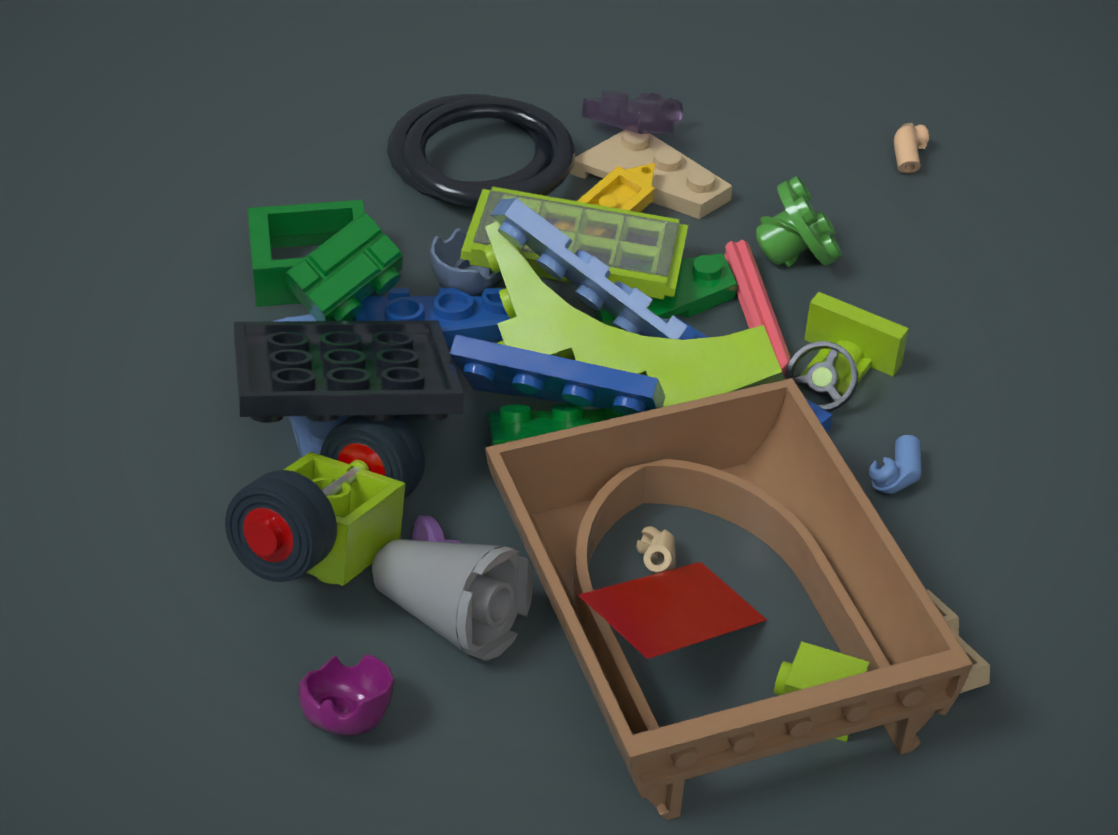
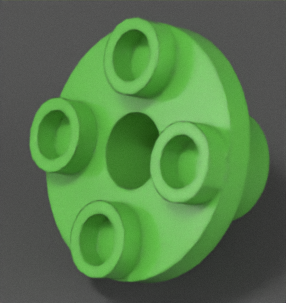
(797, 228)

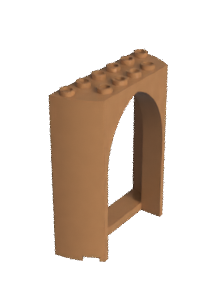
(777, 474)

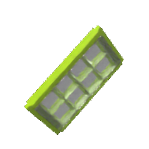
(636, 246)

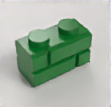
(346, 271)

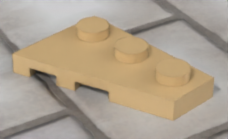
(676, 179)

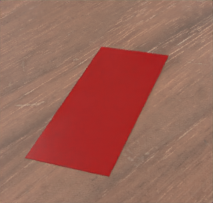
(672, 609)

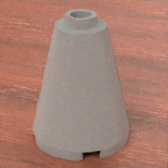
(458, 590)

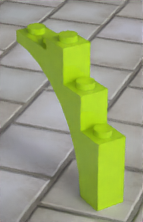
(684, 368)

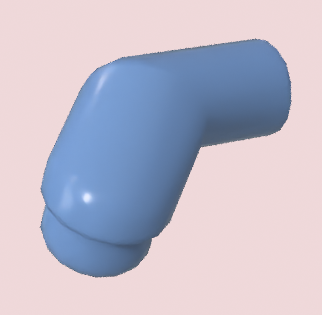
(901, 472)

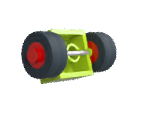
(328, 508)

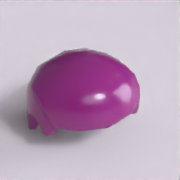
(347, 698)

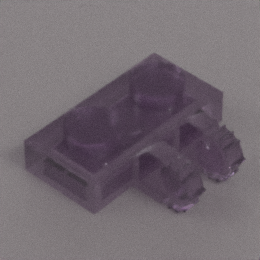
(641, 115)

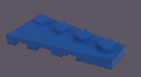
(455, 310)
(553, 378)

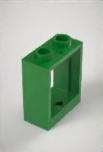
(291, 227)

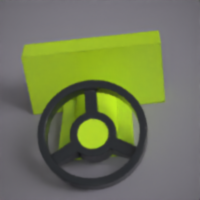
(849, 346)

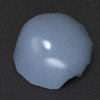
(457, 272)

